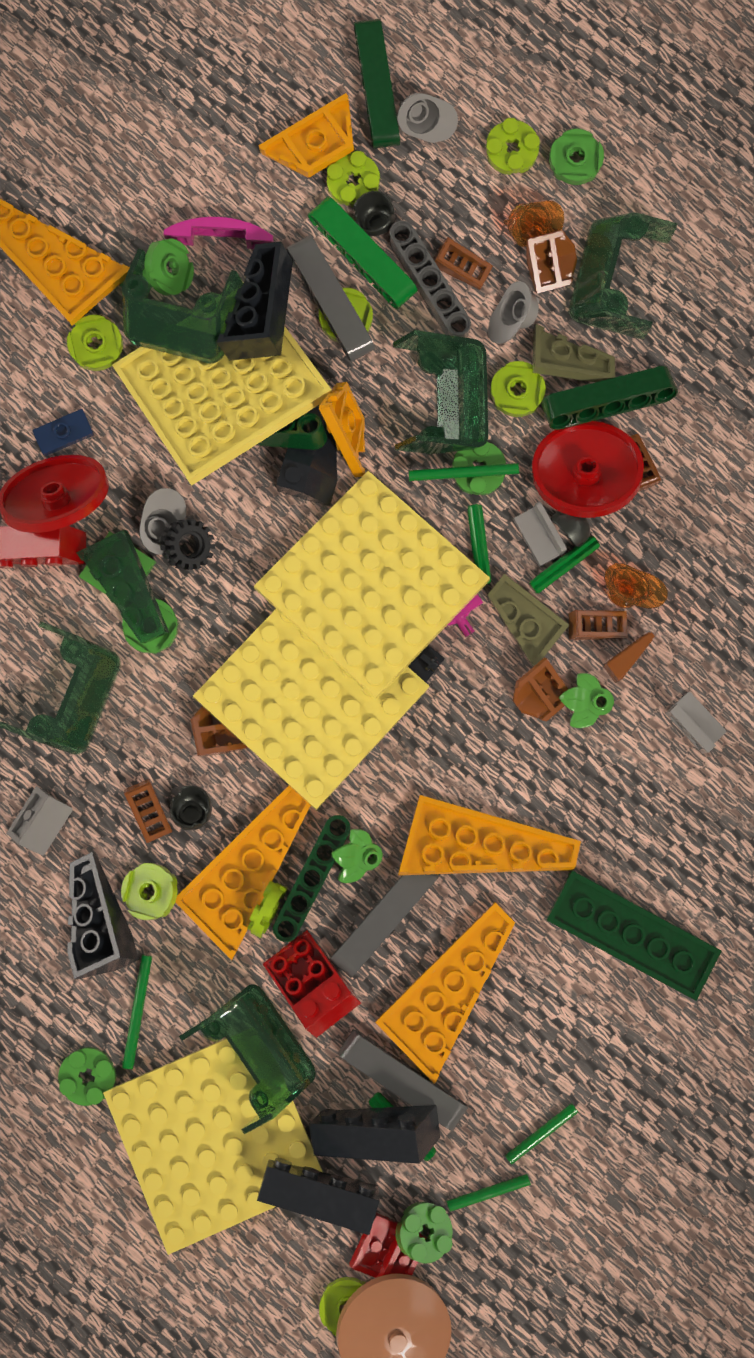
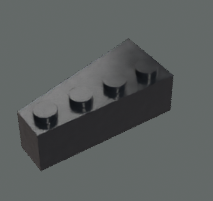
(260, 311)
(376, 1133)
(320, 1195)

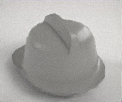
(427, 117)
(514, 312)
(159, 511)

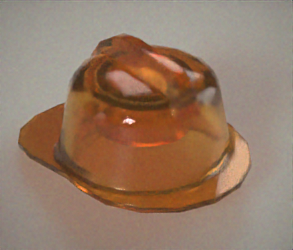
(534, 220)
(633, 587)

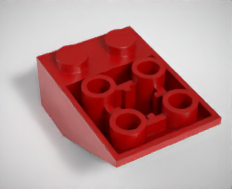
(311, 984)

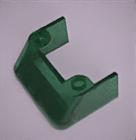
(592, 298)
(173, 327)
(461, 392)
(83, 700)
(264, 1048)

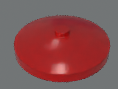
(587, 469)
(53, 493)

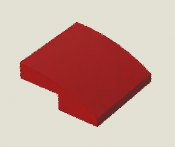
(379, 1251)

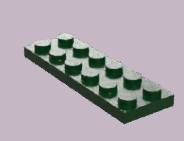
(633, 935)

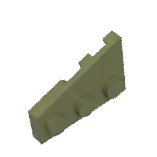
(564, 359)
(526, 618)

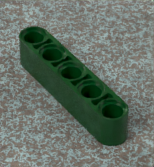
(377, 83)
(609, 397)
(299, 434)
(301, 888)

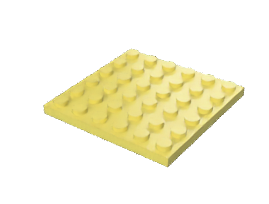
(220, 408)
(372, 584)
(302, 708)
(190, 1146)

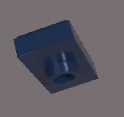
(63, 432)

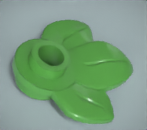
(583, 701)
(354, 856)

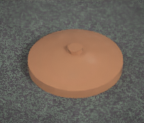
(394, 1320)

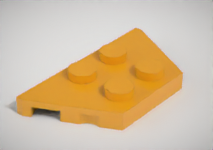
(314, 140)
(346, 425)

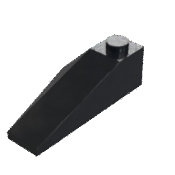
(310, 472)
(99, 930)

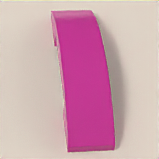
(217, 227)

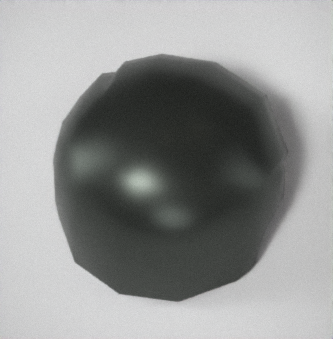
(374, 213)
(574, 527)
(182, 811)

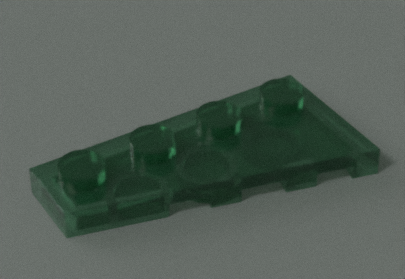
(123, 578)

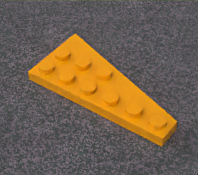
(58, 264)
(463, 840)
(235, 881)
(438, 1003)

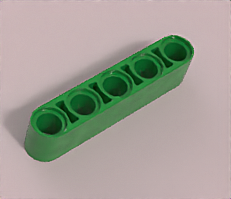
(363, 252)

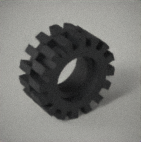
(172, 541)

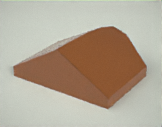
(551, 260)
(539, 691)
(212, 736)

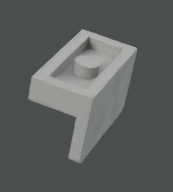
(540, 534)
(696, 722)
(39, 821)

